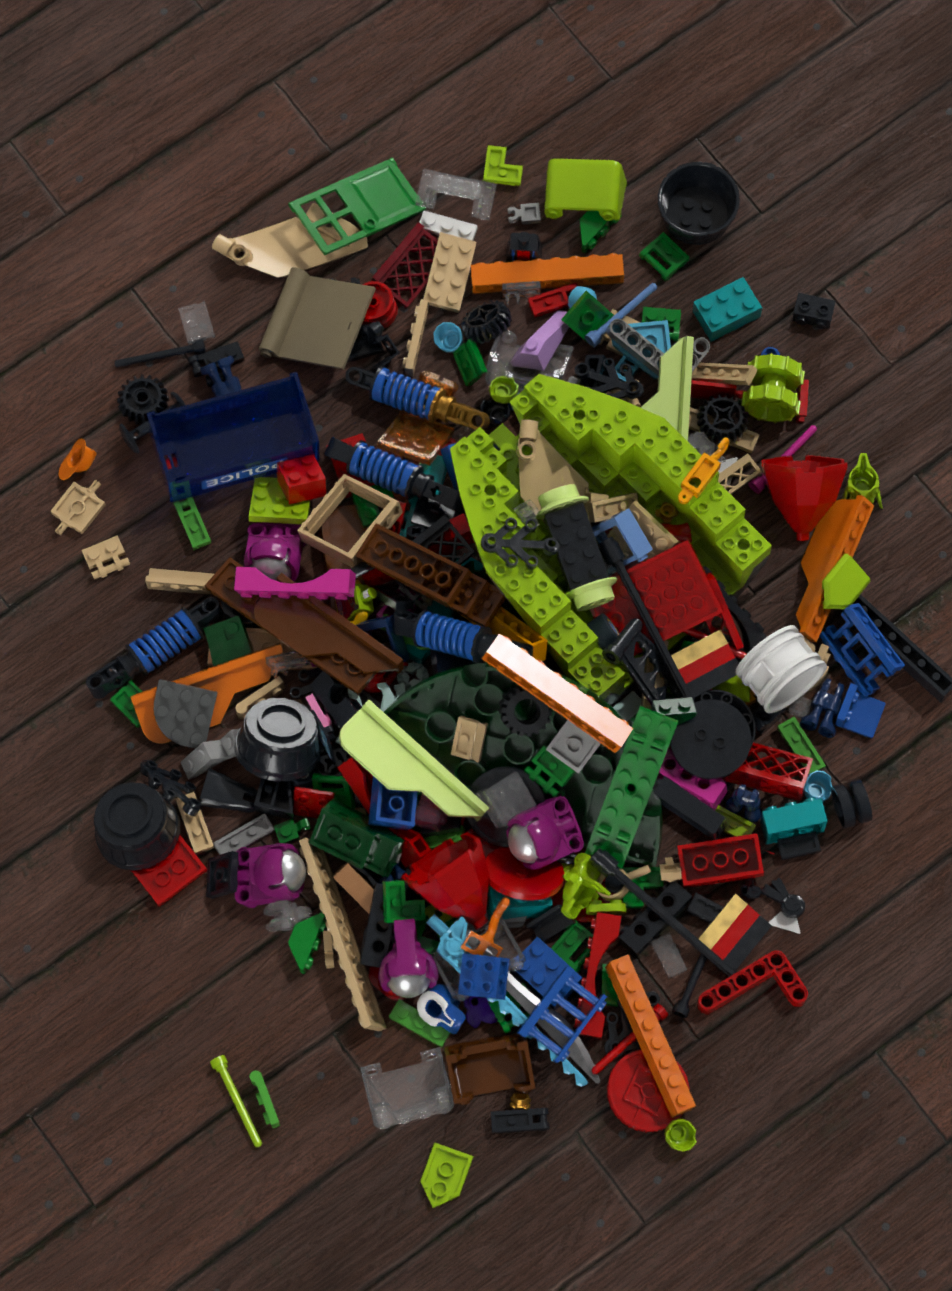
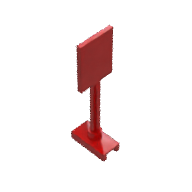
(704, 390)

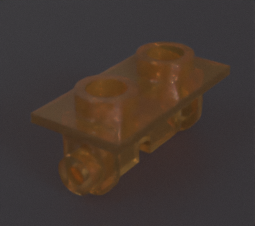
(434, 380)

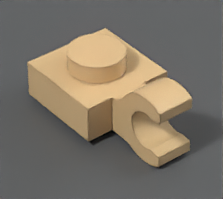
(670, 871)

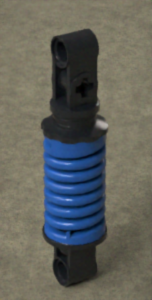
(391, 473)
(447, 634)
(155, 646)

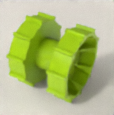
(772, 395)

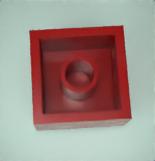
(301, 479)

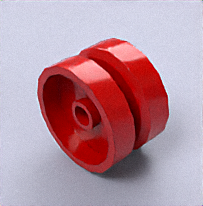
(382, 306)

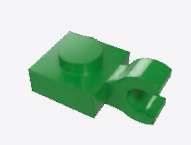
(288, 831)

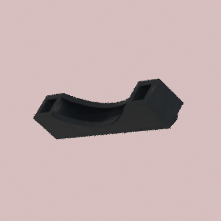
(751, 632)

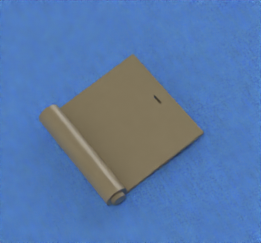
(316, 320)

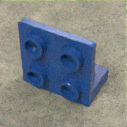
(860, 713)
(483, 976)

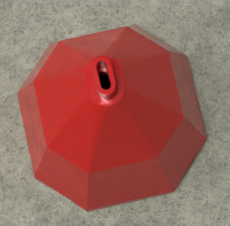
(804, 488)
(453, 879)

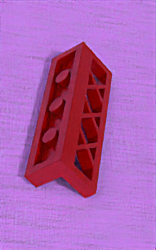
(726, 617)

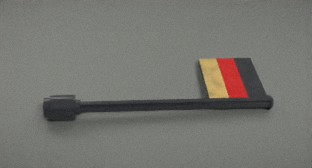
(692, 668)
(723, 942)

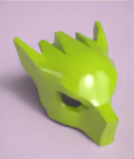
(863, 481)

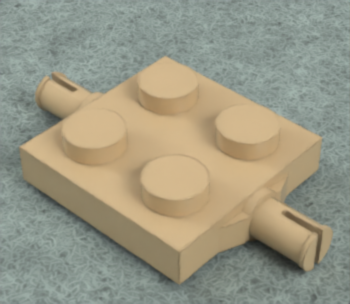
(78, 507)

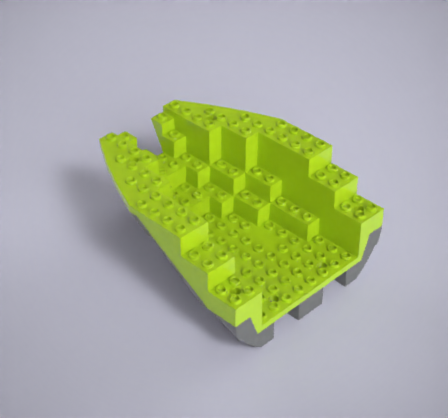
(617, 453)

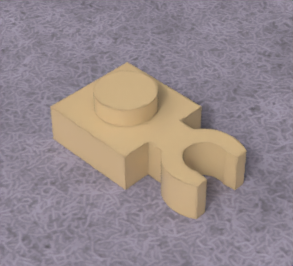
(328, 949)

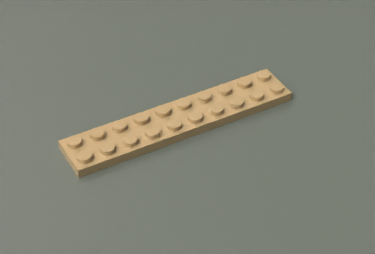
(343, 937)

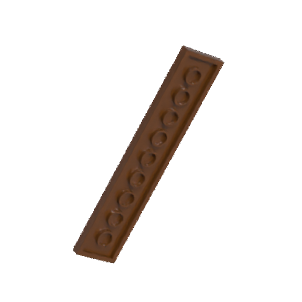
(223, 585)

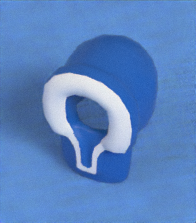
(440, 1009)

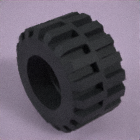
(523, 727)

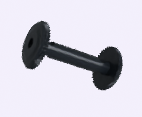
(143, 429)

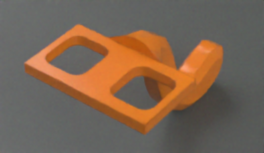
(487, 938)

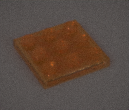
(415, 438)

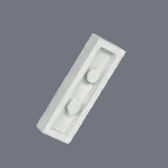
(437, 223)

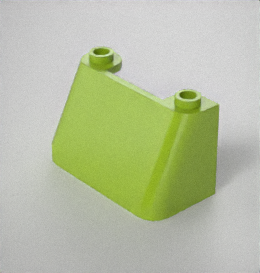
(585, 186)

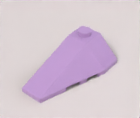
(542, 344)

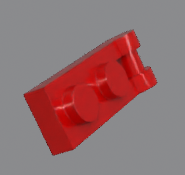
(550, 300)

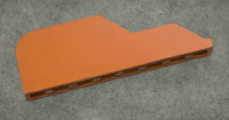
(833, 537)
(224, 678)

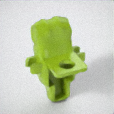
(580, 886)

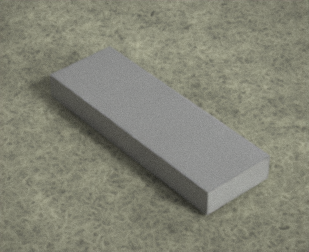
(245, 835)

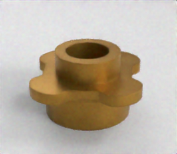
(670, 509)
(520, 1101)

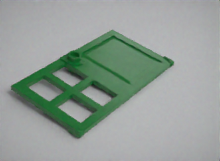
(373, 197)

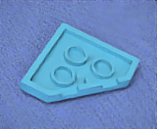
(655, 332)

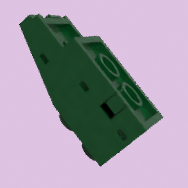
(350, 838)

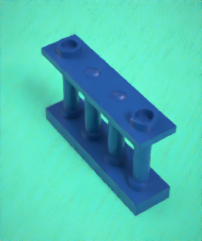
(541, 1012)

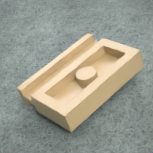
(469, 739)

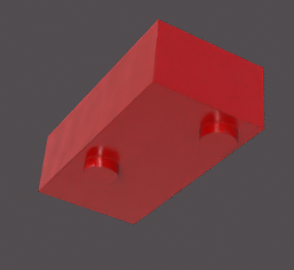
(720, 860)

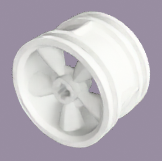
(781, 669)

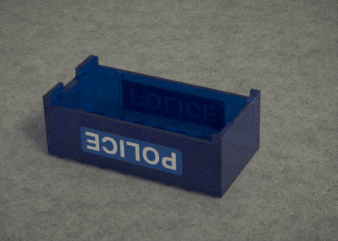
(233, 437)

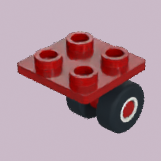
(306, 799)

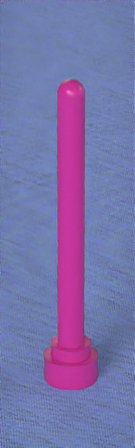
(758, 484)

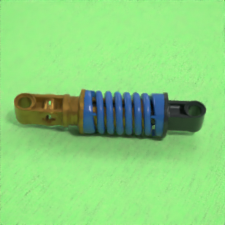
(415, 397)

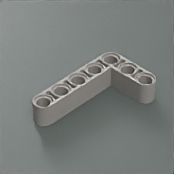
(643, 343)

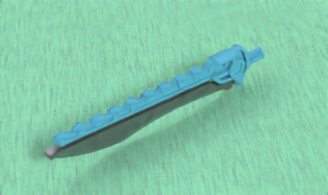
(451, 951)

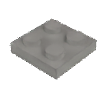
(573, 746)

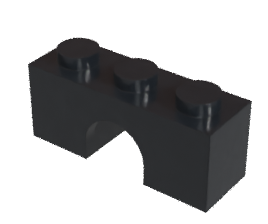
(328, 691)

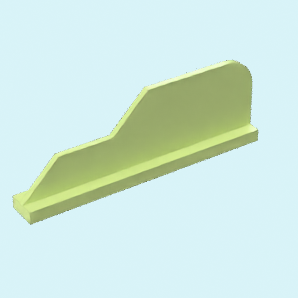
(674, 386)
(404, 764)

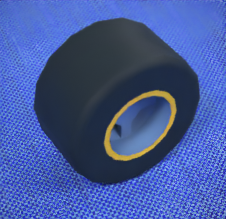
(604, 629)

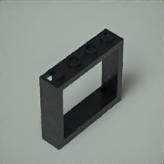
(689, 808)

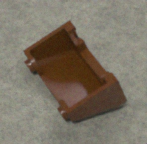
(489, 1066)

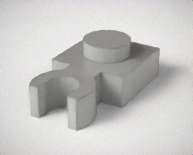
(527, 213)

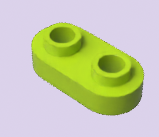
(614, 907)

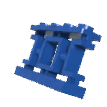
(873, 642)

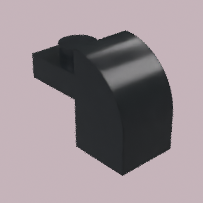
(765, 720)

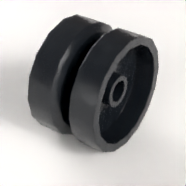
(851, 803)

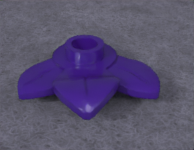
(479, 1013)

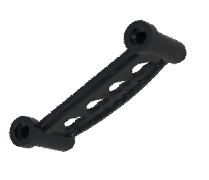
(623, 651)

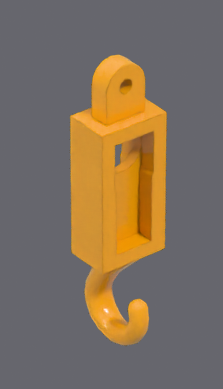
(703, 470)

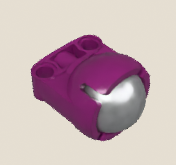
(274, 549)
(544, 833)
(269, 874)
(407, 967)

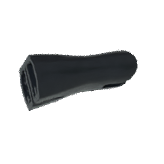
(226, 793)

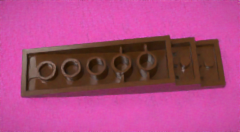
(431, 575)

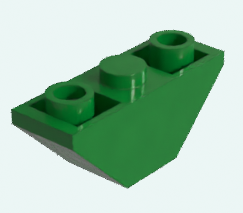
(592, 228)
(306, 940)

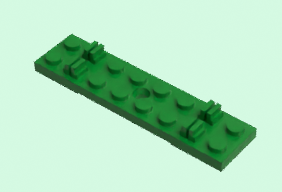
(637, 766)

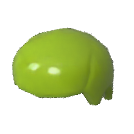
(503, 389)
(680, 1135)

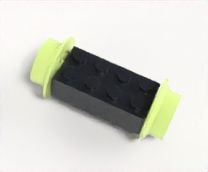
(578, 549)

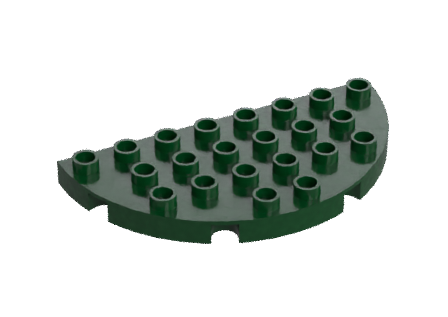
(474, 691)

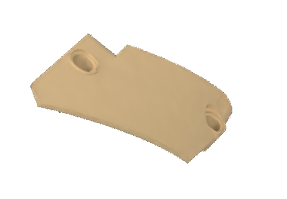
(288, 245)
(546, 468)

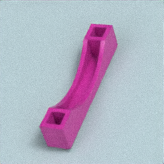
(334, 583)

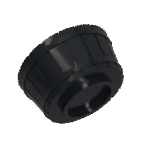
(698, 202)
(278, 740)
(135, 826)

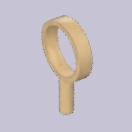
(631, 875)

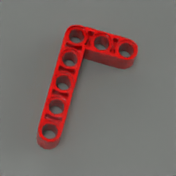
(753, 980)

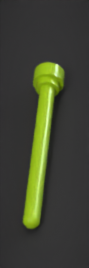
(220, 1065)

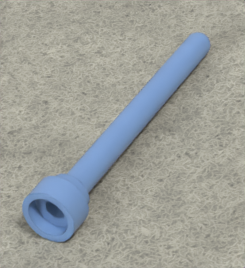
(594, 337)

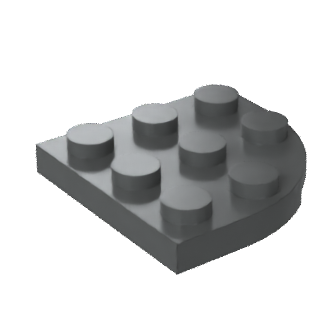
(184, 712)

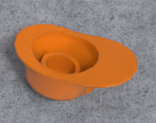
(78, 460)

